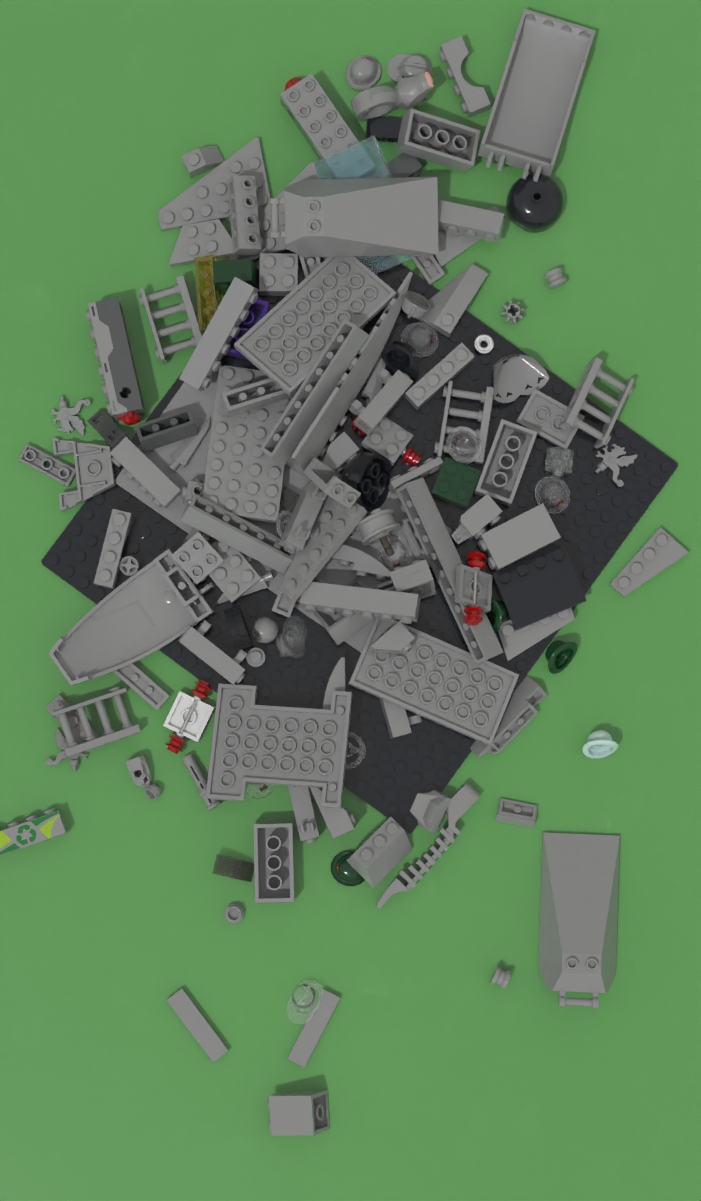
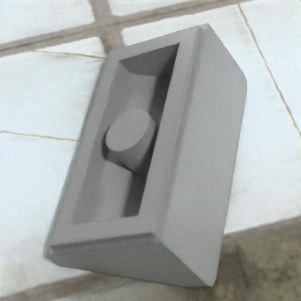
(516, 813)

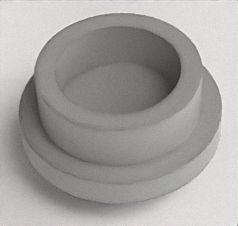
(255, 657)
(233, 913)

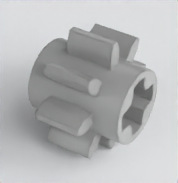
(516, 308)

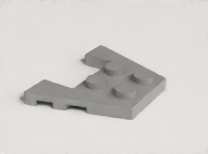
(92, 469)

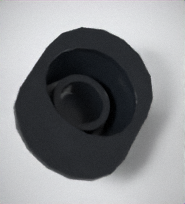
(400, 357)

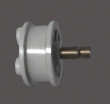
(378, 528)

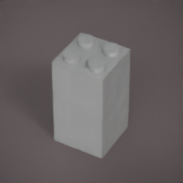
(518, 538)

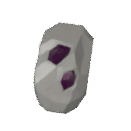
(139, 771)

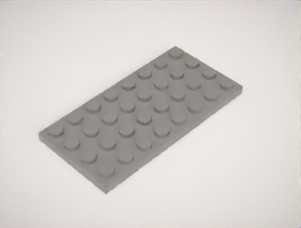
(303, 322)
(236, 470)
(437, 683)

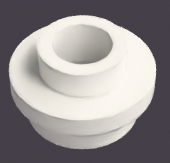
(488, 340)

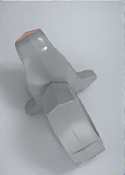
(382, 100)

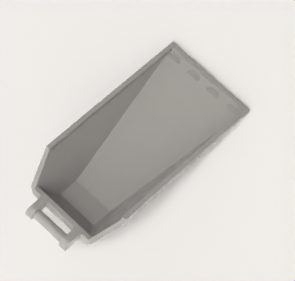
(359, 217)
(578, 914)

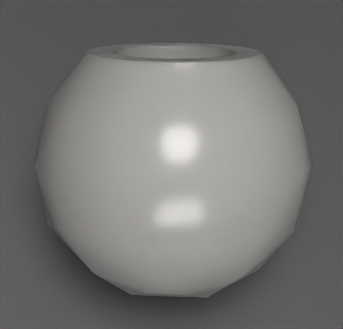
(265, 630)

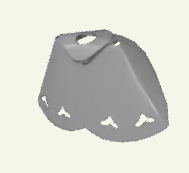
(515, 376)

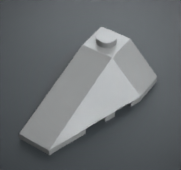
(453, 300)

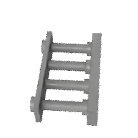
(186, 306)
(578, 402)
(483, 416)
(92, 741)

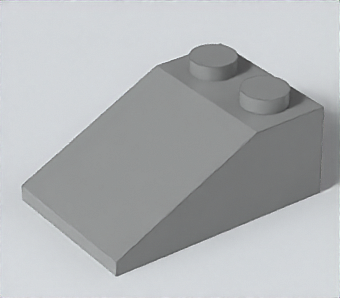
(336, 819)

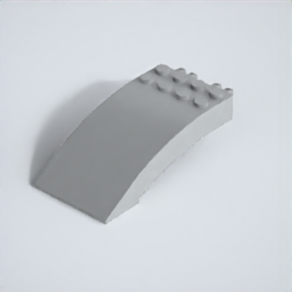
(536, 94)

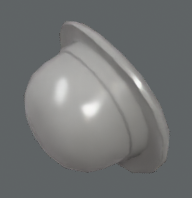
(363, 72)

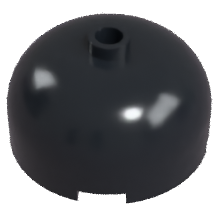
(534, 214)
(367, 471)

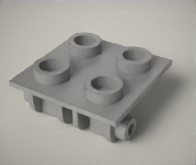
(197, 557)

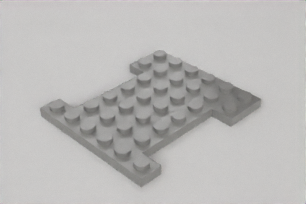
(277, 745)

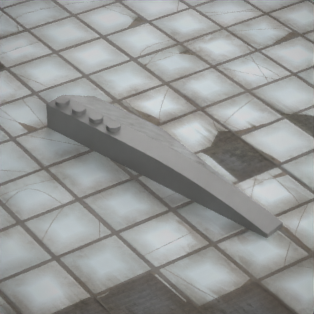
(348, 387)

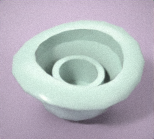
(599, 745)

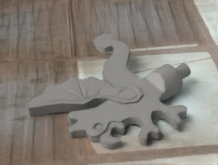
(66, 415)
(610, 460)
(62, 742)

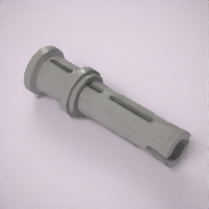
(200, 781)

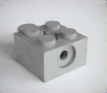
(411, 579)

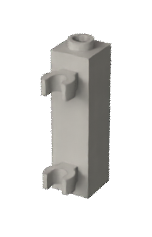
(383, 402)
(302, 518)
(212, 655)
(397, 720)
(304, 813)

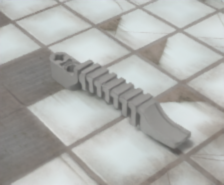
(458, 805)

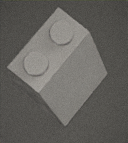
(299, 1113)

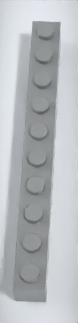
(444, 562)

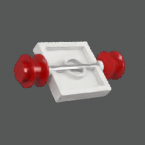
(188, 716)

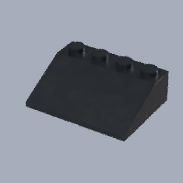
(539, 587)

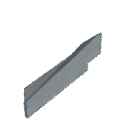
(517, 715)

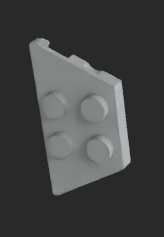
(201, 240)

